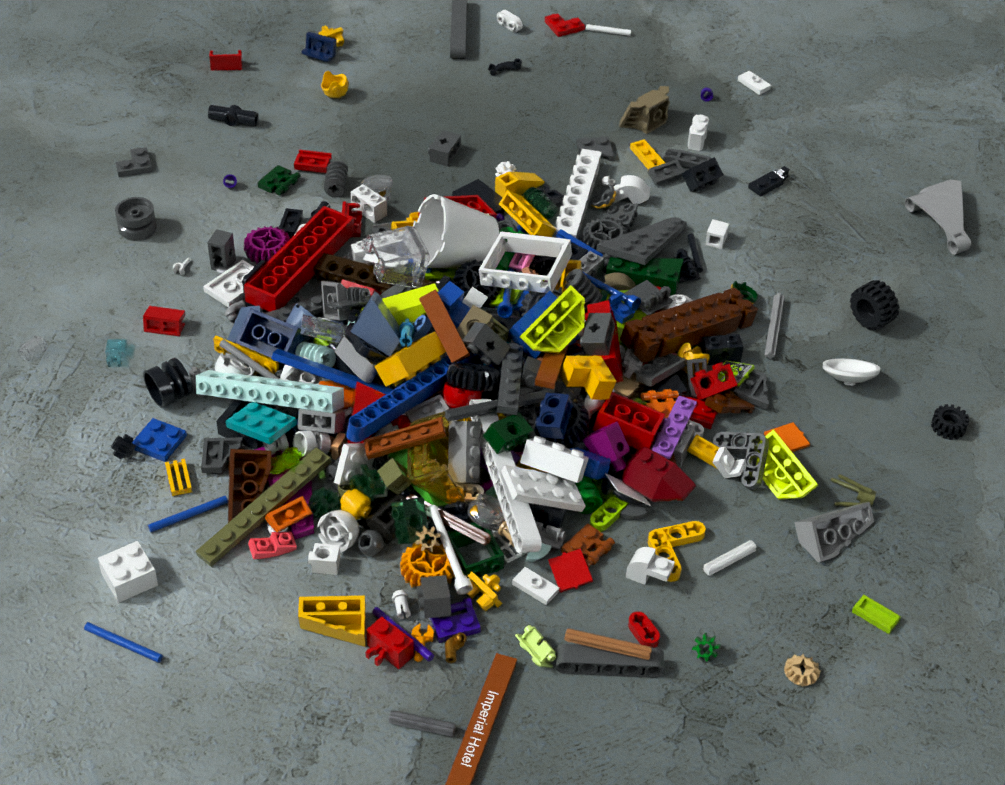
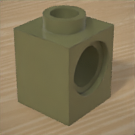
(394, 476)

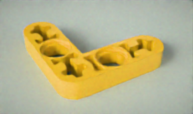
(668, 541)

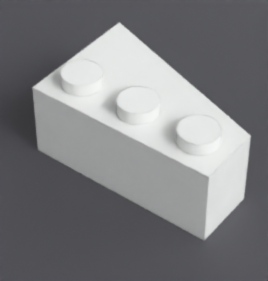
(554, 459)

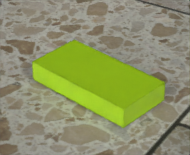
(876, 614)

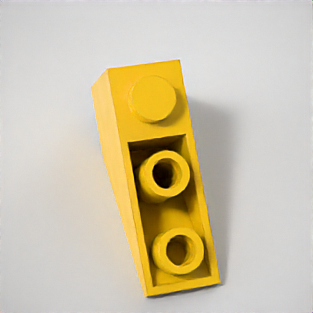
(516, 182)

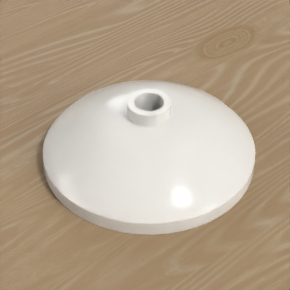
(851, 370)

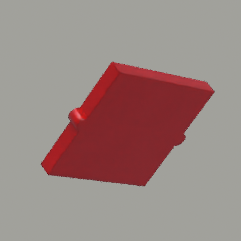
(570, 570)

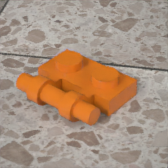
(663, 407)

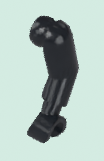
(507, 65)

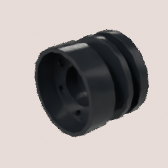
(168, 382)

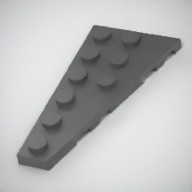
(644, 243)

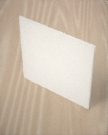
(624, 489)

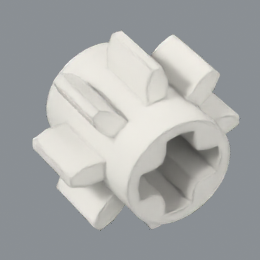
(504, 167)

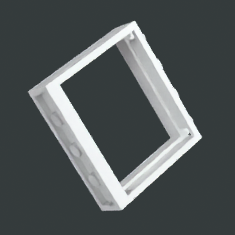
(528, 245)

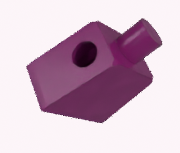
(609, 443)

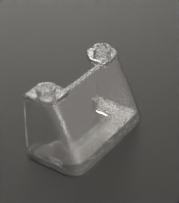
(400, 256)

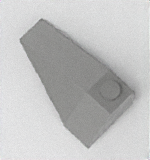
(829, 532)

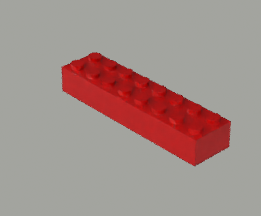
(294, 262)

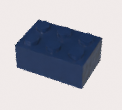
(267, 334)

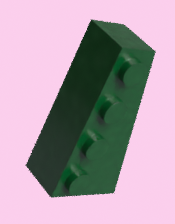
(657, 271)

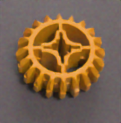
(425, 564)

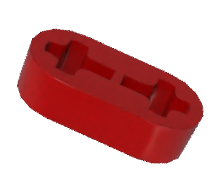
(641, 631)

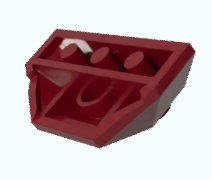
(656, 477)

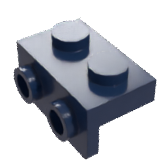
(319, 47)

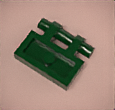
(278, 180)

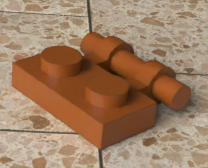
(586, 540)

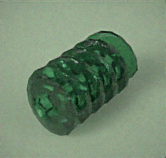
(540, 202)

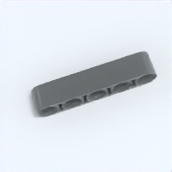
(595, 661)

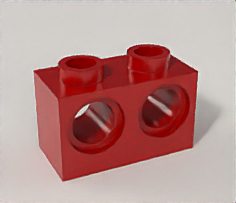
(714, 384)

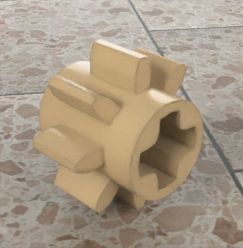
(422, 536)

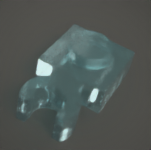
(115, 351)

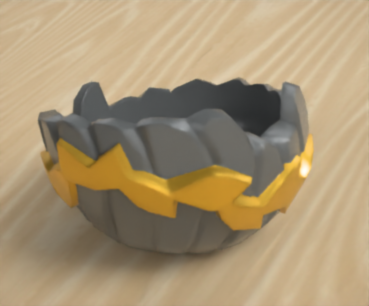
(603, 197)

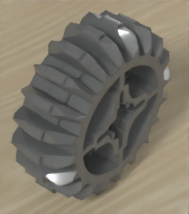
(602, 231)

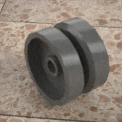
(135, 218)

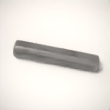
(422, 723)

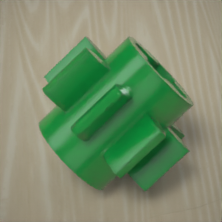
(706, 653)

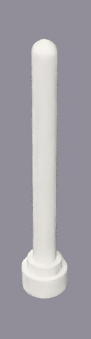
(462, 583)

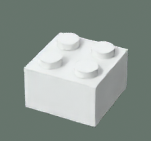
(128, 571)

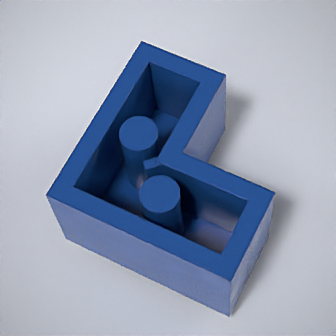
(452, 298)

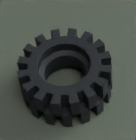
(948, 429)

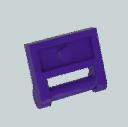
(465, 623)

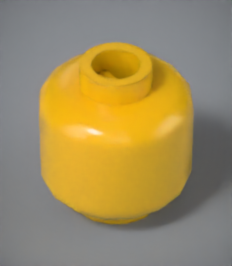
(356, 503)

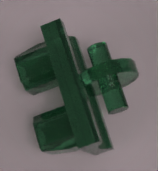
(368, 481)

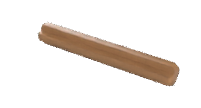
(608, 644)

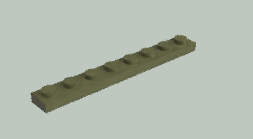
(267, 502)

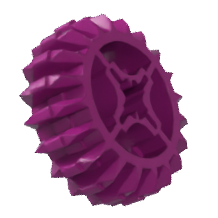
(264, 243)

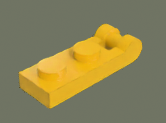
(646, 154)

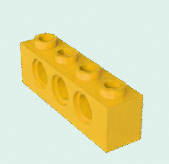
(526, 215)

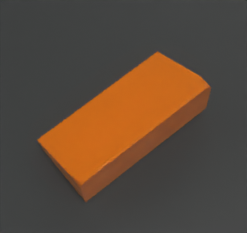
(288, 514)

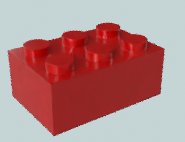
(637, 421)

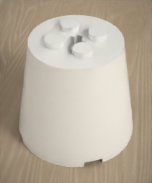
(454, 232)

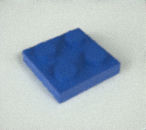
(159, 439)

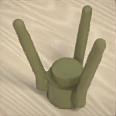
(864, 493)

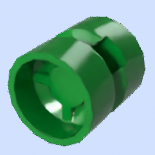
(589, 494)

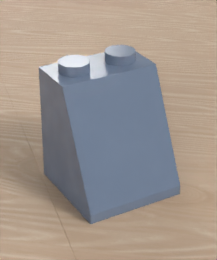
(378, 326)

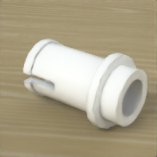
(400, 599)

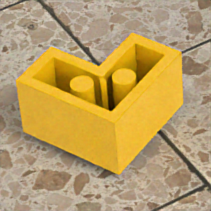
(589, 373)

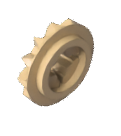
(794, 674)

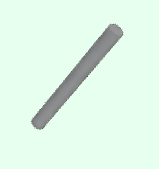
(247, 360)

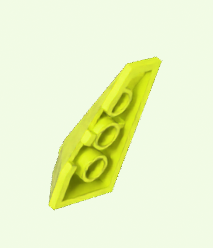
(407, 304)

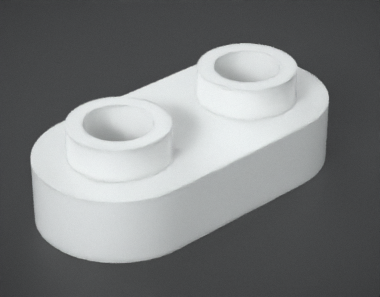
(509, 20)

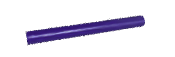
(422, 650)

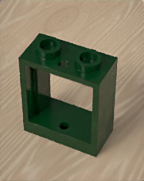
(482, 567)

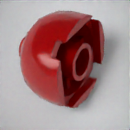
(458, 397)

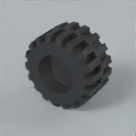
(874, 305)

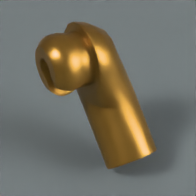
(454, 644)

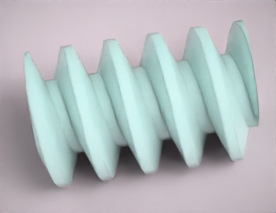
(316, 353)

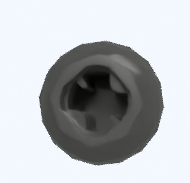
(370, 542)

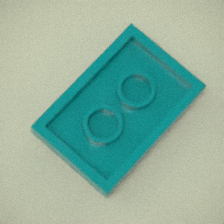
(261, 422)

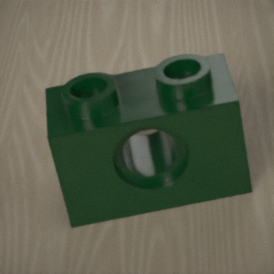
(508, 433)

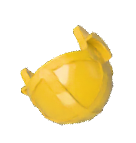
(334, 85)
(689, 353)

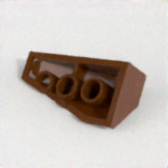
(246, 478)

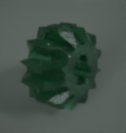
(324, 501)

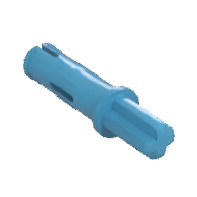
(406, 330)

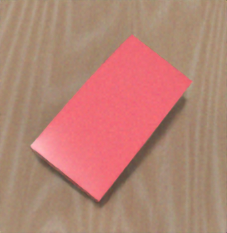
(276, 545)

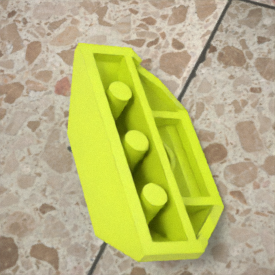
(557, 324)
(784, 471)

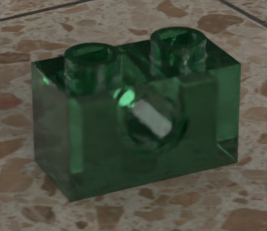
(415, 511)

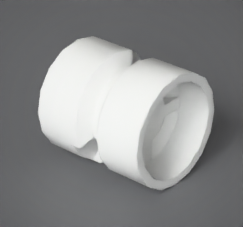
(309, 440)

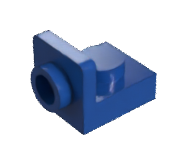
(621, 311)

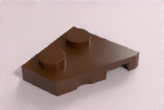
(728, 402)

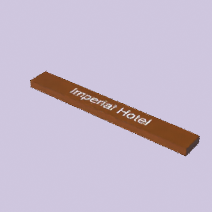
(482, 721)

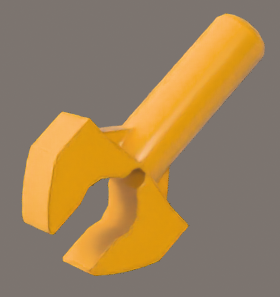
(427, 637)

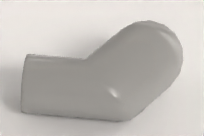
(233, 309)

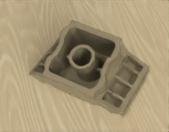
(648, 111)

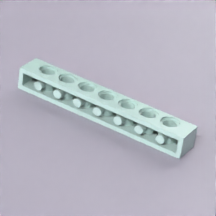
(270, 391)

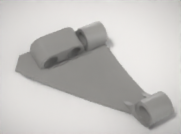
(945, 206)

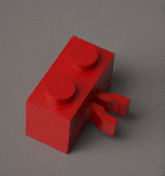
(389, 643)

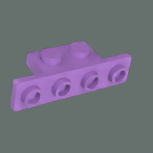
(674, 427)

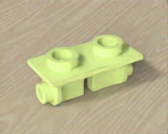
(541, 654)

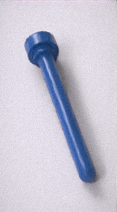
(631, 301)
(505, 308)

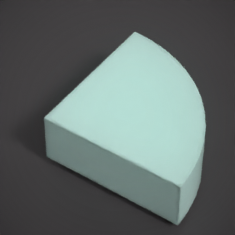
(534, 556)

